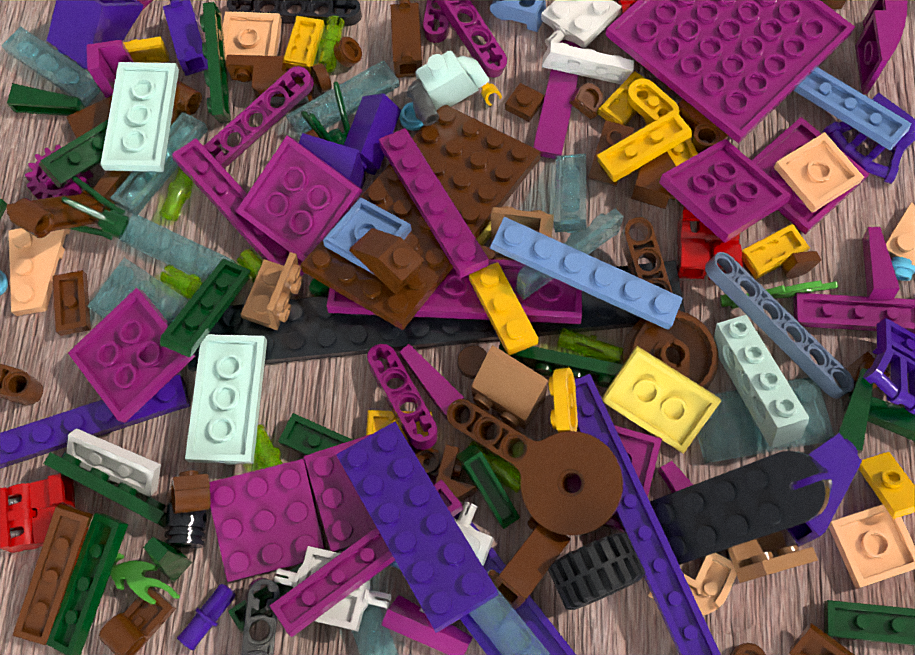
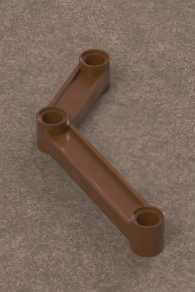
(52, 214)

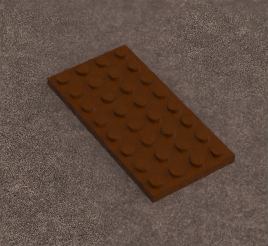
(476, 170)

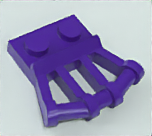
(889, 173)
(895, 347)

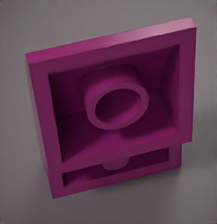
(879, 39)

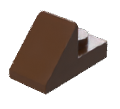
(451, 468)

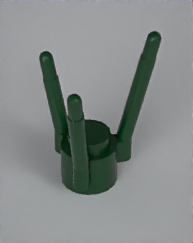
(334, 135)
(112, 222)

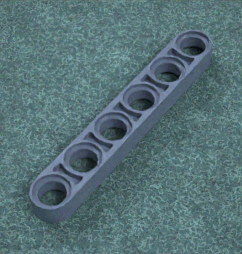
(781, 322)

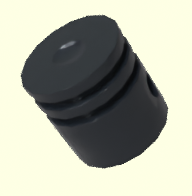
(185, 529)

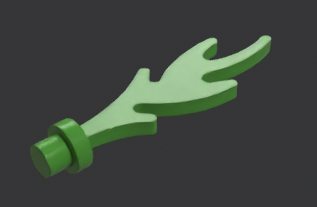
(786, 292)
(135, 577)

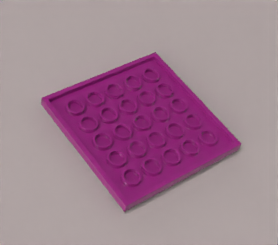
(730, 55)

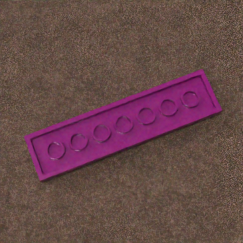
(457, 299)

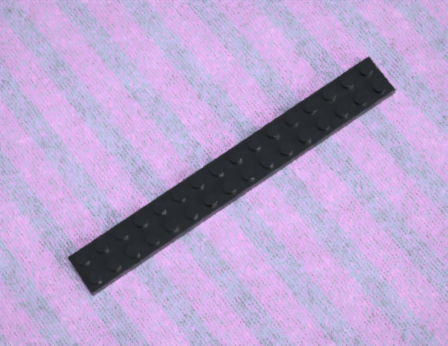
(318, 334)

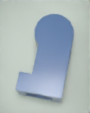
(520, 10)

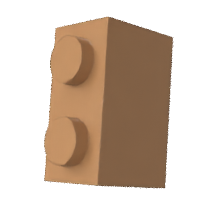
(508, 388)

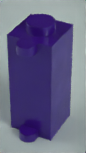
(186, 36)
(373, 120)

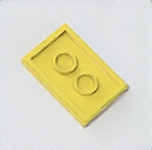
(660, 399)

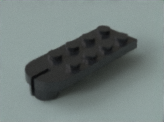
(742, 505)

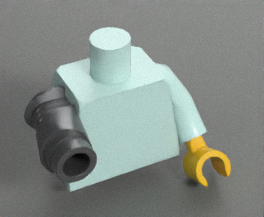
(447, 82)

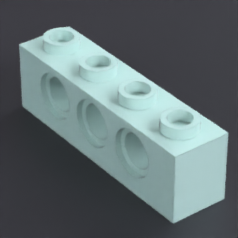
(760, 382)

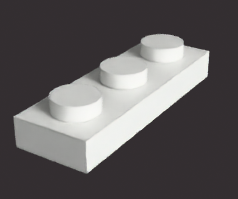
(587, 63)
(114, 461)

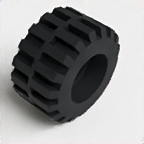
(596, 571)

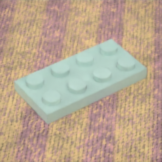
(140, 117)
(226, 399)

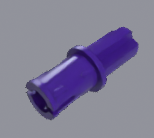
(206, 617)

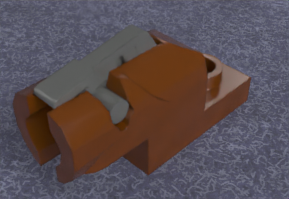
(263, 73)

